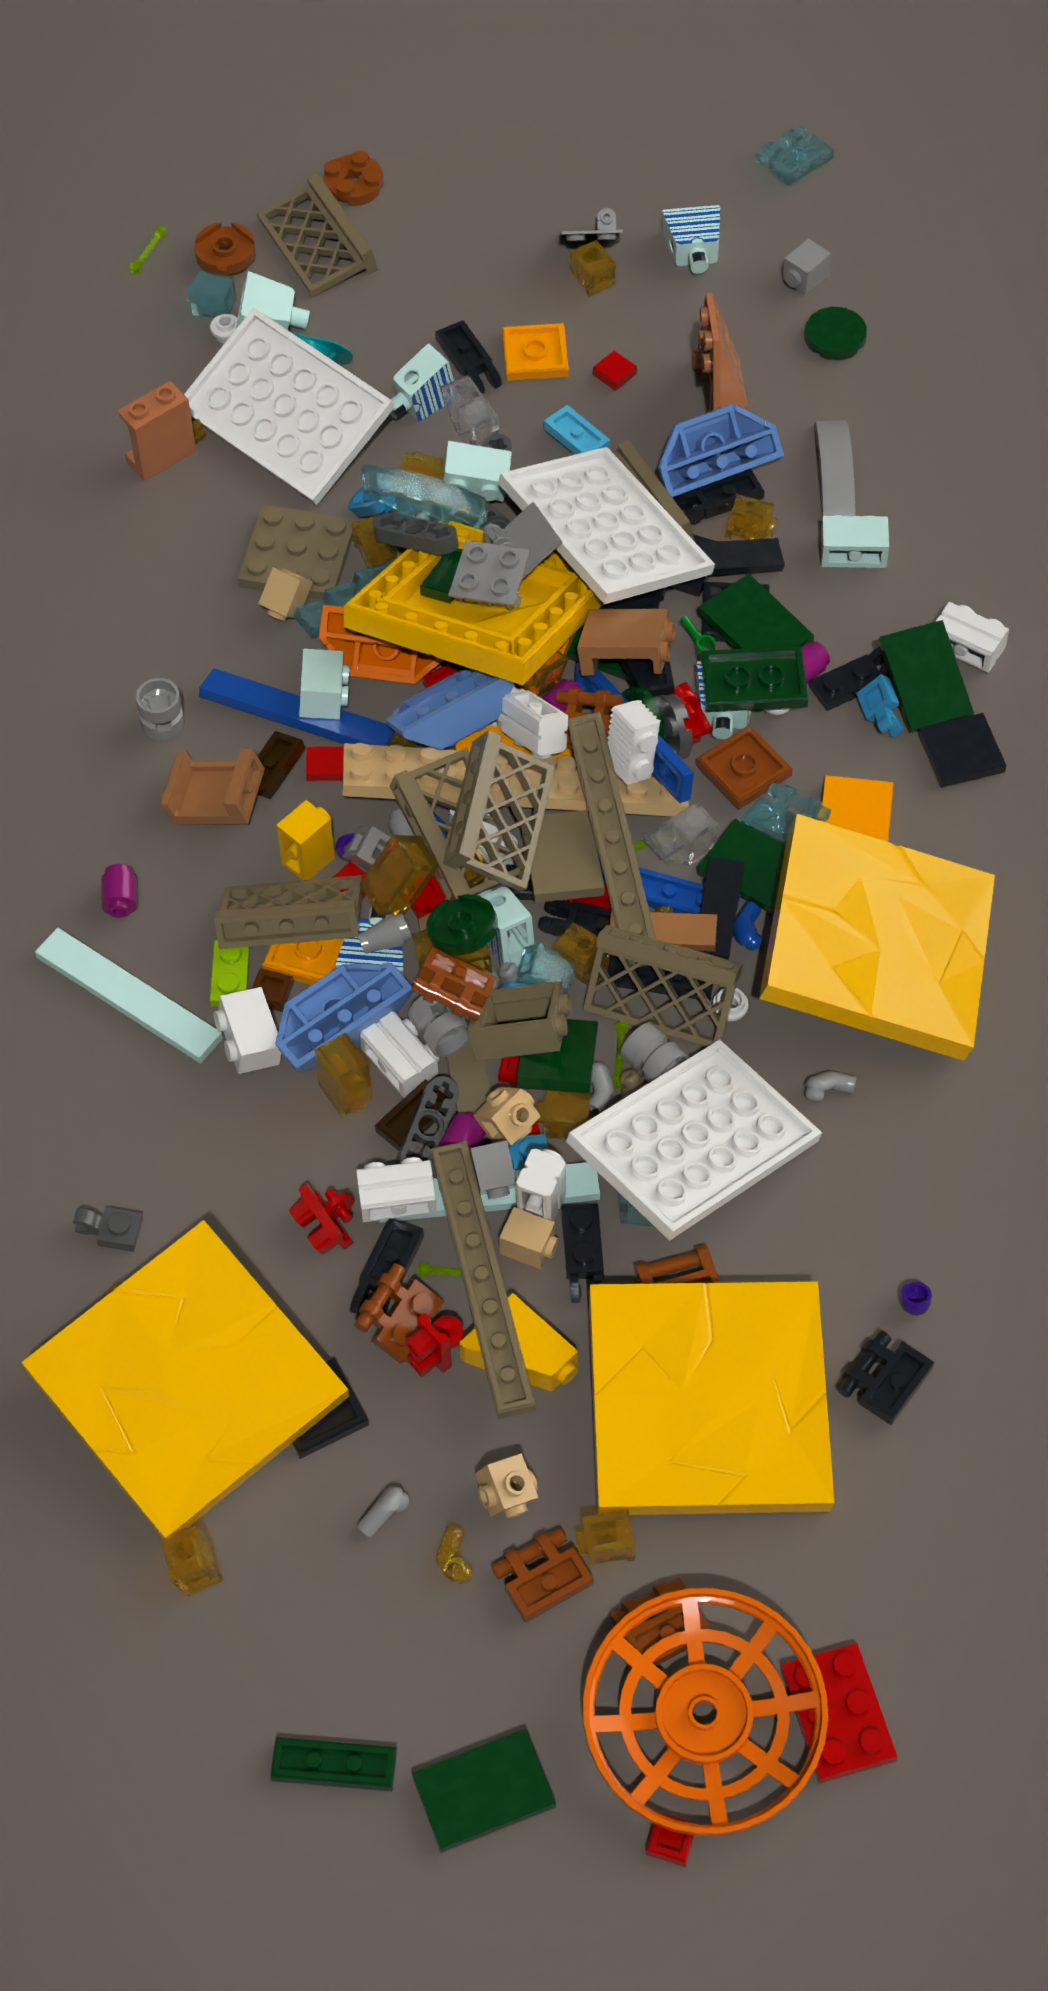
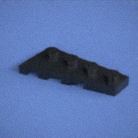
(641, 670)

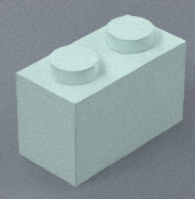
(476, 468)
(854, 541)
(322, 684)

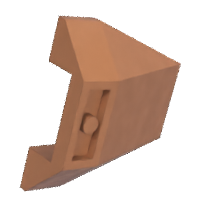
(718, 358)

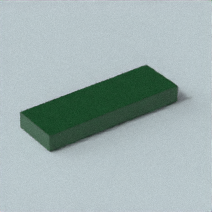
(334, 1764)

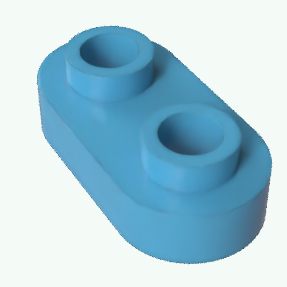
(364, 505)

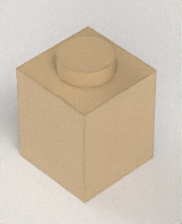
(284, 593)
(528, 1238)

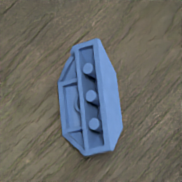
(716, 447)
(451, 708)
(339, 1004)

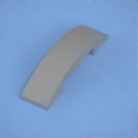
(835, 468)

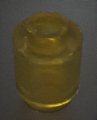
(422, 464)

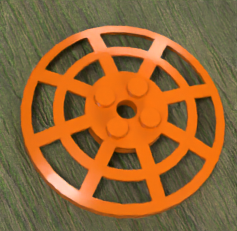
(708, 1685)

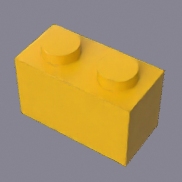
(306, 840)

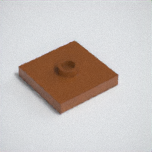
(744, 766)

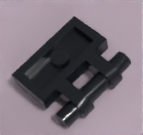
(894, 1384)

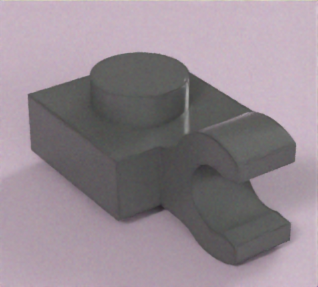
(114, 1229)

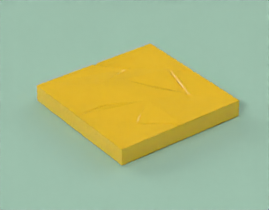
(476, 636)
(879, 937)
(185, 1380)
(709, 1398)

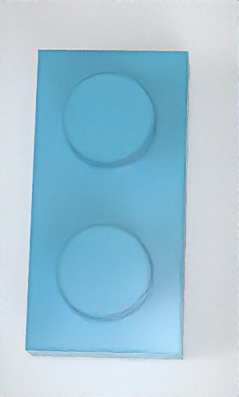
(575, 431)

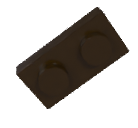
(278, 759)

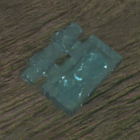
(801, 157)
(775, 818)

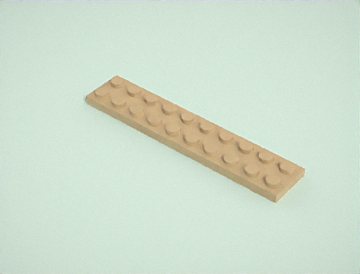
(371, 768)

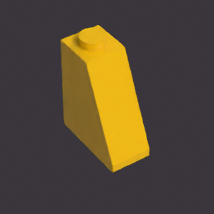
(545, 1352)

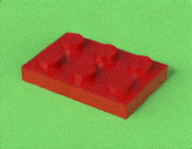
(856, 1726)

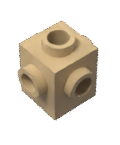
(507, 1114)
(506, 1487)

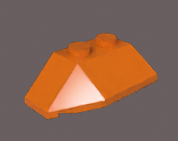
(371, 656)

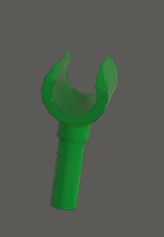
(702, 641)

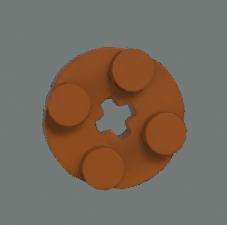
(354, 166)
(225, 262)

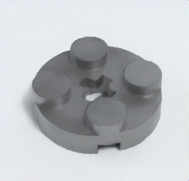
(672, 714)

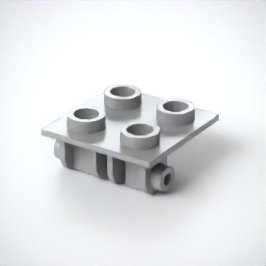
(604, 227)
(526, 531)
(489, 574)

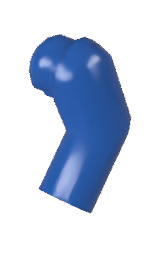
(744, 928)

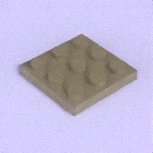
(300, 542)

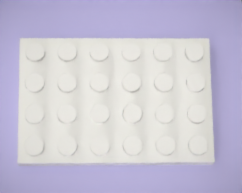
(286, 406)
(608, 524)
(693, 1139)

